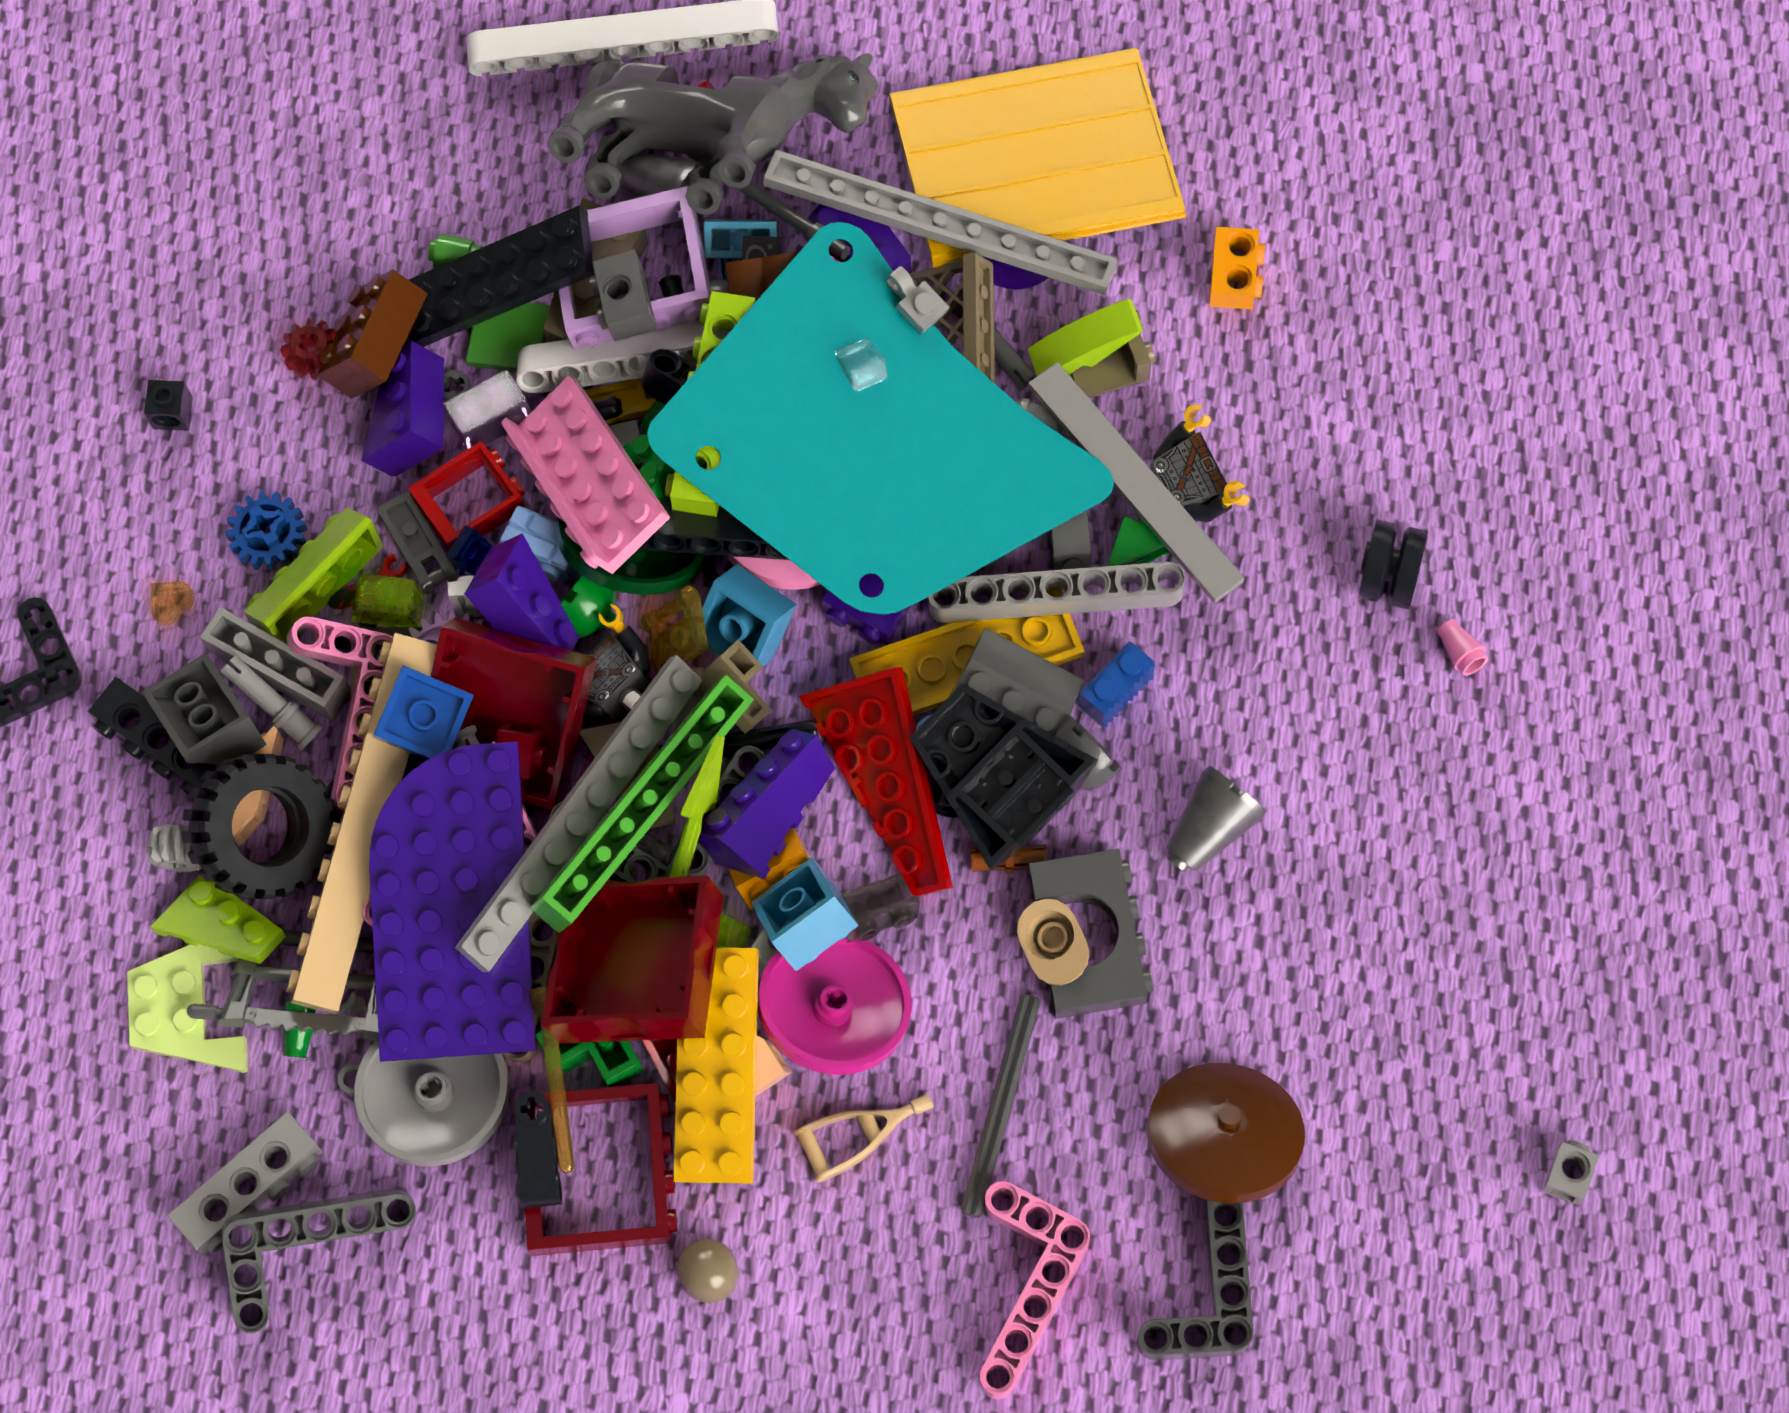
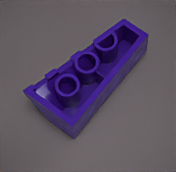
(766, 804)

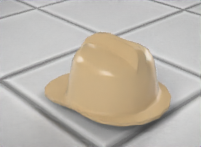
(1053, 942)

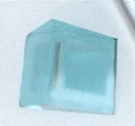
(862, 364)

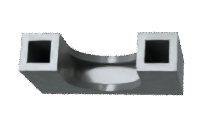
(1099, 881)

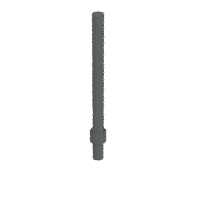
(788, 215)

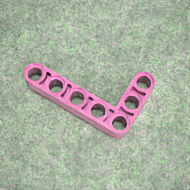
(367, 668)
(1037, 1287)

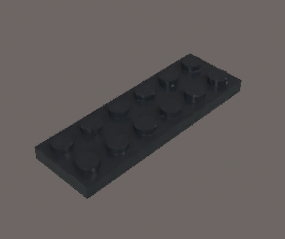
(503, 276)

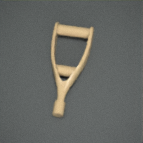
(871, 1130)

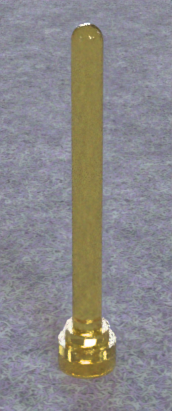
(556, 1086)

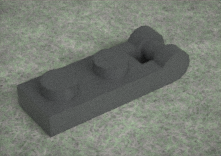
(416, 541)

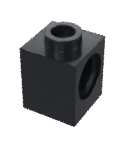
(168, 405)

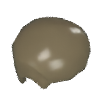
(707, 1270)

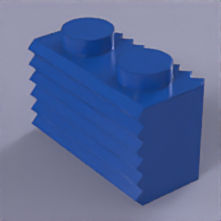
(1116, 684)

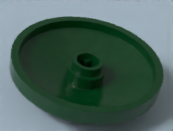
(640, 574)

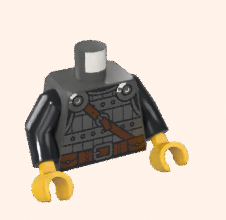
(1192, 473)
(618, 673)

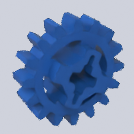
(251, 538)

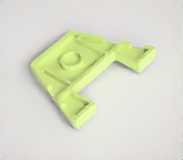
(159, 1005)

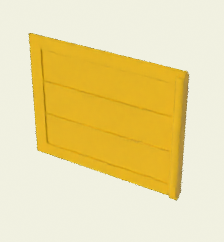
(1042, 148)

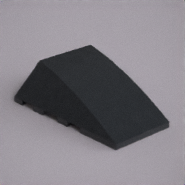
(998, 771)

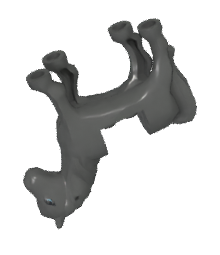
(725, 126)

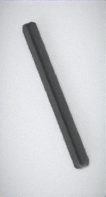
(1000, 1106)

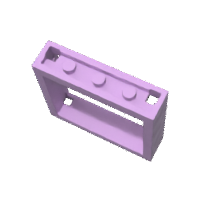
(632, 217)

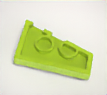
(220, 922)

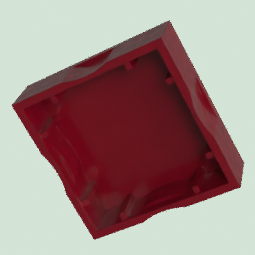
(522, 684)
(636, 963)

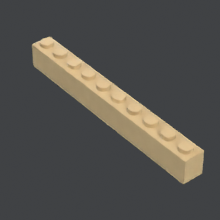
(346, 876)

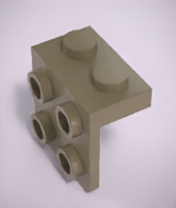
(1119, 370)

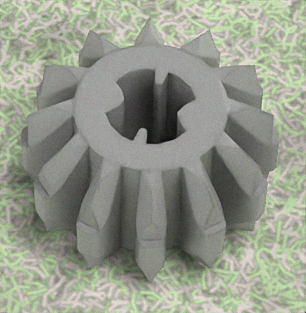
(168, 850)

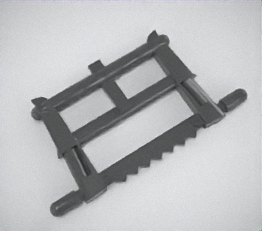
(238, 1010)

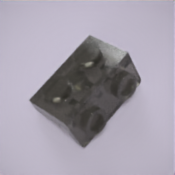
(881, 907)

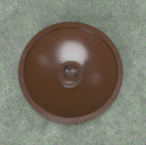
(1225, 1133)

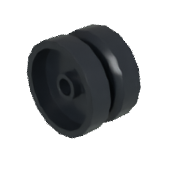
(1392, 564)

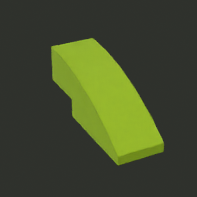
(1087, 339)

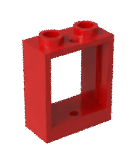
(454, 471)

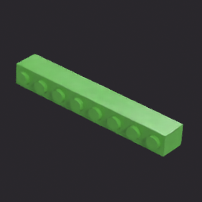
(641, 805)

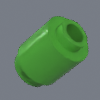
(449, 248)

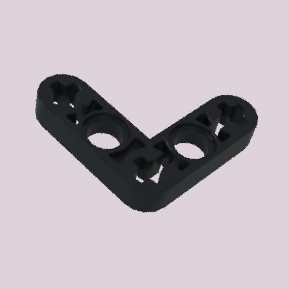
(49, 665)

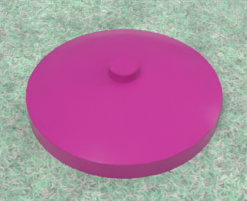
(837, 1010)

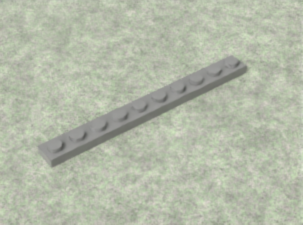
(940, 222)
(578, 813)

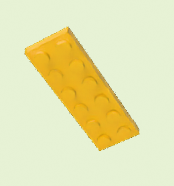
(938, 656)
(720, 1079)

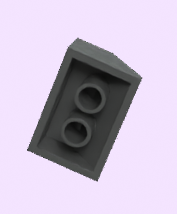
(1020, 681)
(203, 714)

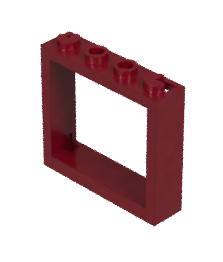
(663, 1180)

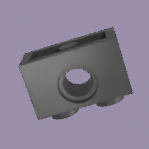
(634, 311)

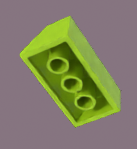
(316, 574)

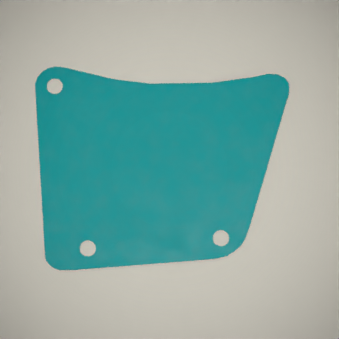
(880, 480)

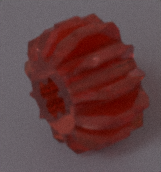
(297, 345)

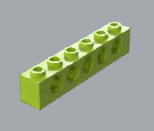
(719, 315)

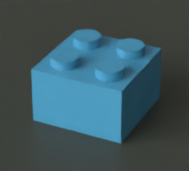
(746, 610)
(804, 914)

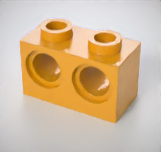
(1233, 268)

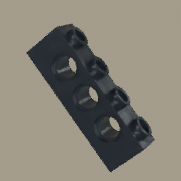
(121, 703)

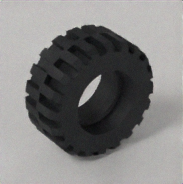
(212, 825)

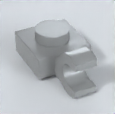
(919, 304)

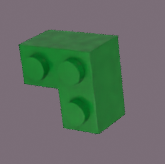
(613, 1059)

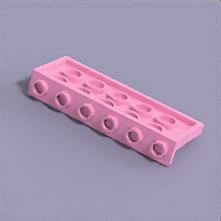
(586, 476)

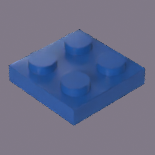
(422, 714)

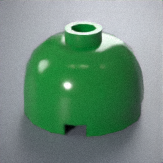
(584, 604)

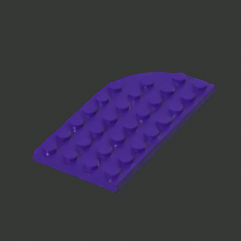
(433, 867)

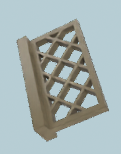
(977, 305)

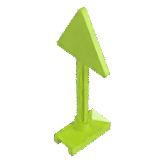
(700, 800)

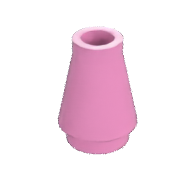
(1463, 649)

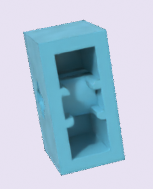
(725, 236)

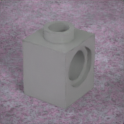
(1565, 1188)

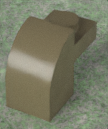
(740, 667)

